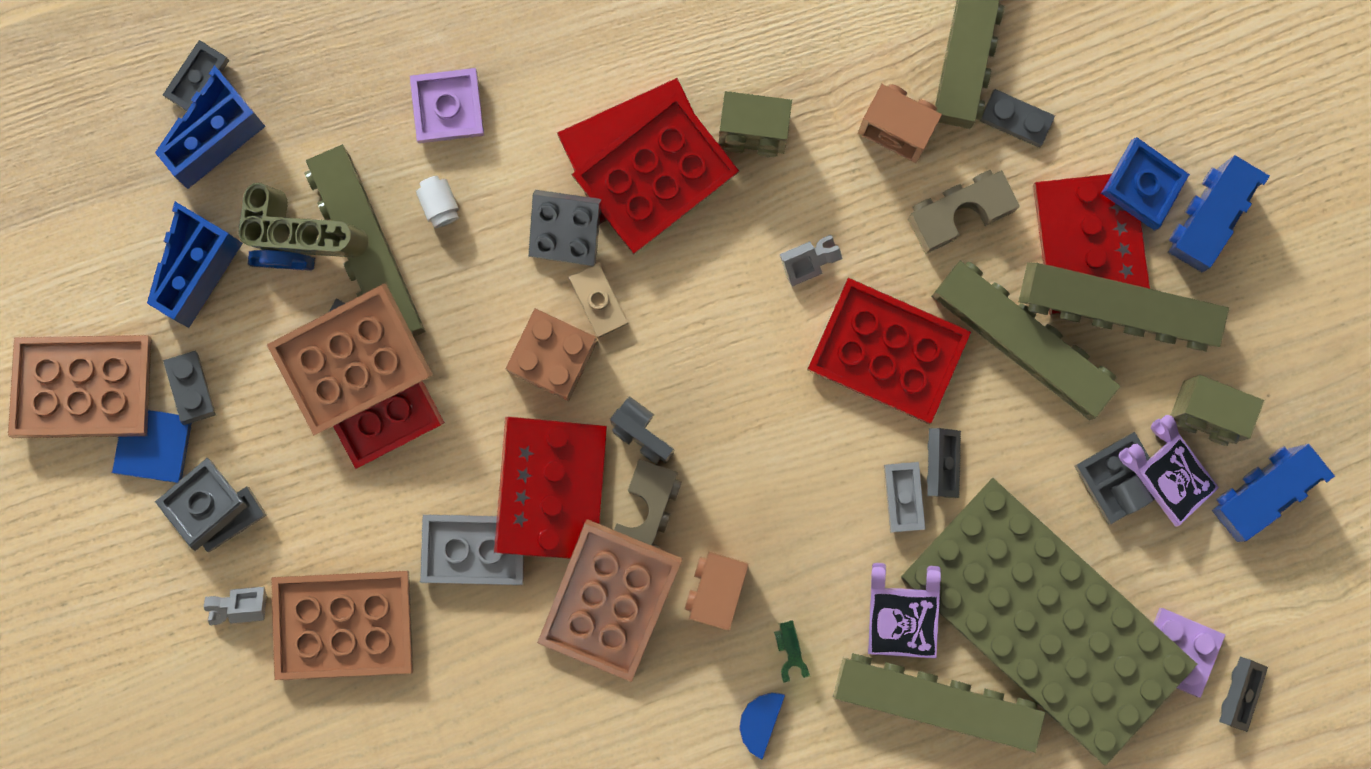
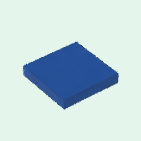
(1145, 183)
(157, 455)

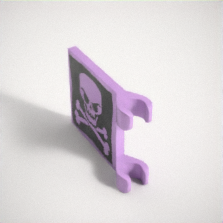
(1172, 473)
(904, 619)

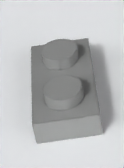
(904, 497)

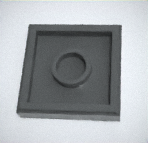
(201, 504)

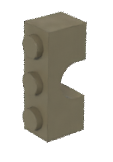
(988, 196)
(656, 487)

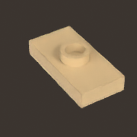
(598, 300)

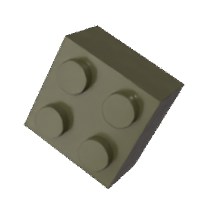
(754, 123)
(1216, 410)

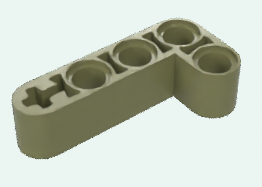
(267, 228)

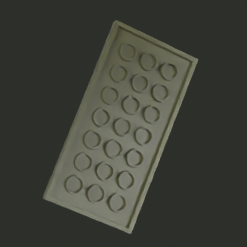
(1051, 622)

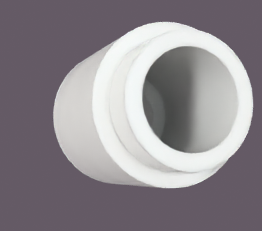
(437, 201)

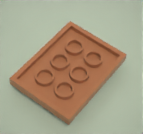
(349, 359)
(80, 386)
(609, 600)
(341, 625)

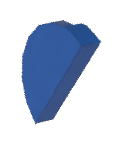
(280, 260)
(758, 722)

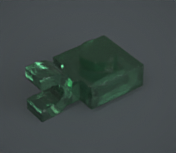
(787, 640)

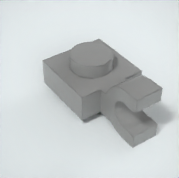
(805, 260)
(240, 607)

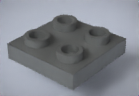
(564, 227)
(631, 424)
(1112, 484)

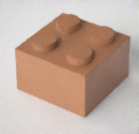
(899, 122)
(551, 354)
(717, 591)

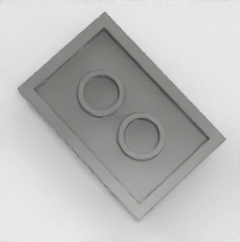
(462, 552)

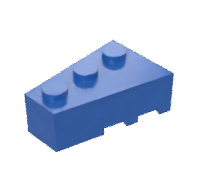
(209, 131)
(1216, 212)
(190, 265)
(1270, 491)

